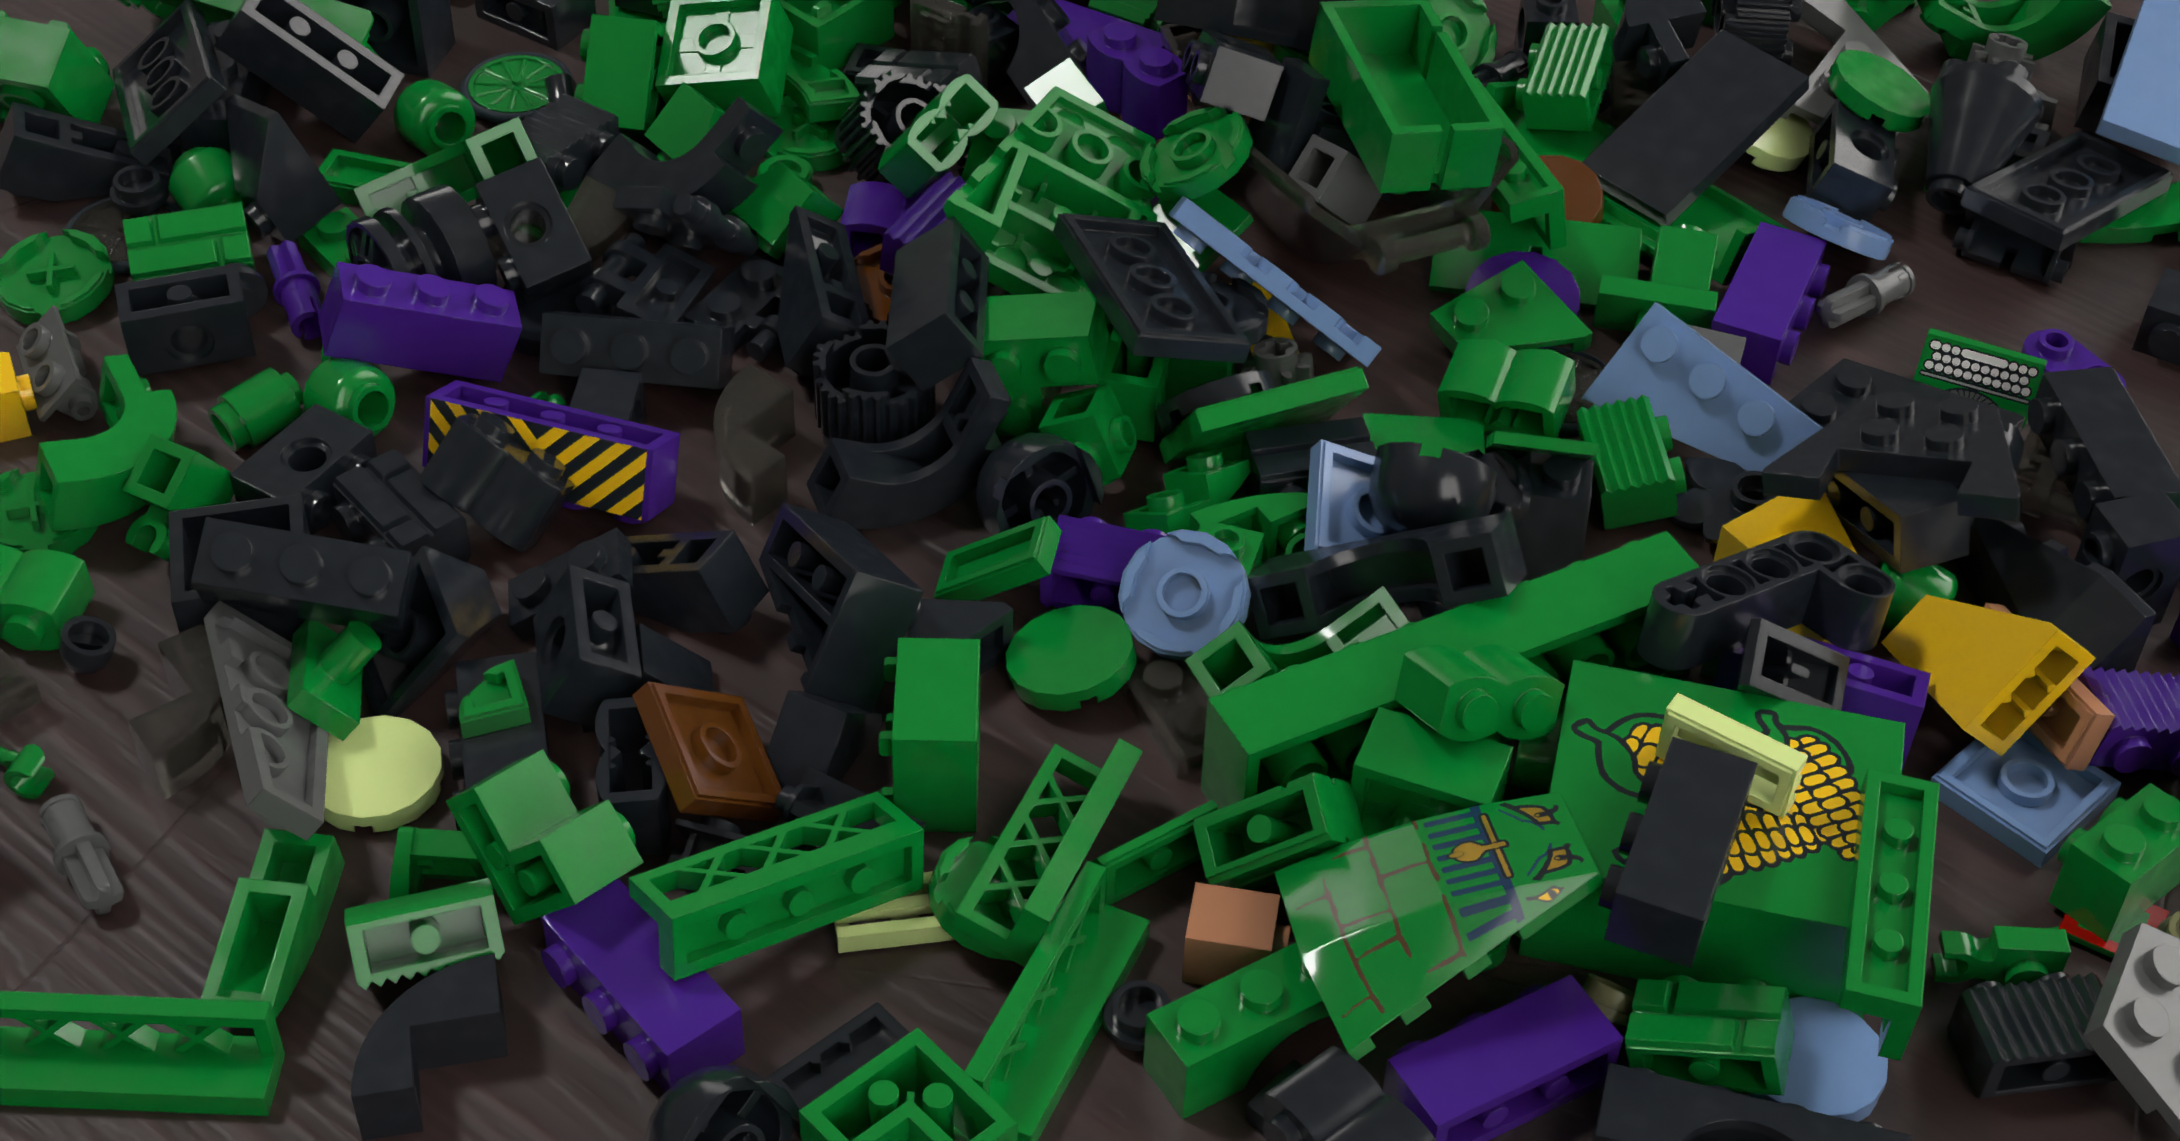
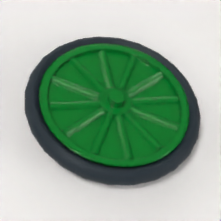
(510, 85)

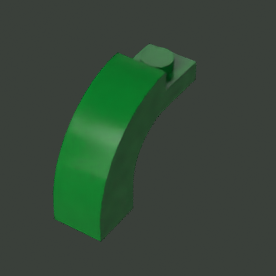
(2041, 23)
(456, 166)
(84, 477)
(1239, 658)

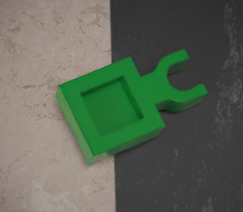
(2005, 957)

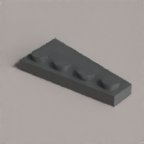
(275, 749)

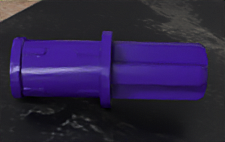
(295, 289)

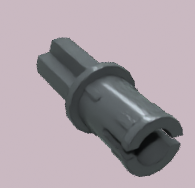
(1866, 295)
(81, 853)

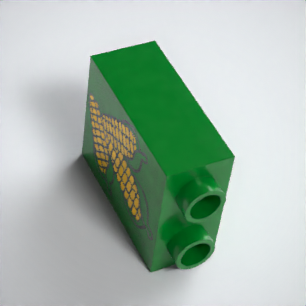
(1786, 878)

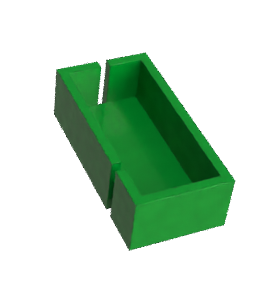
(1405, 95)

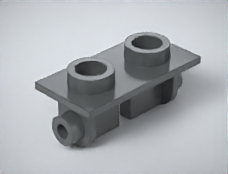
(56, 369)

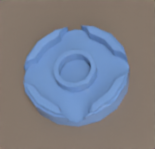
(1837, 227)
(1183, 593)
(1832, 1062)

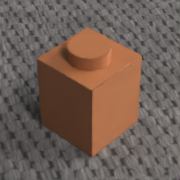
(1229, 931)

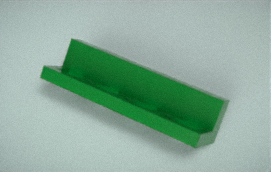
(1530, 188)
(1067, 850)
(792, 889)
(1890, 905)
(1058, 1003)
(134, 1064)

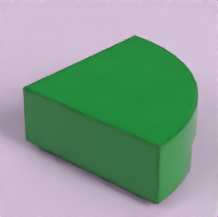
(495, 703)

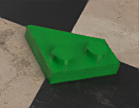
(1513, 310)

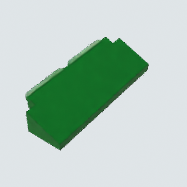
(1712, 211)

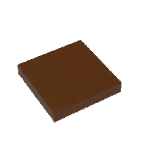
(709, 752)

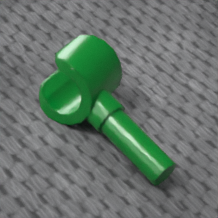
(24, 771)

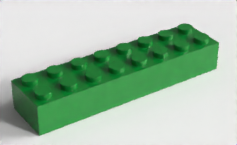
(1322, 709)

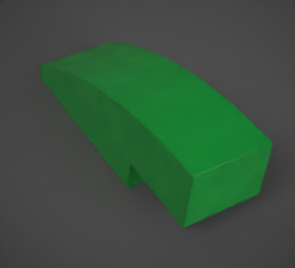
(275, 919)

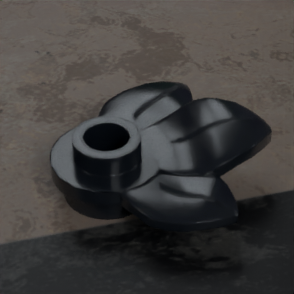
(1718, 495)

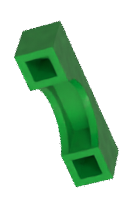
(767, 210)
(1222, 1032)

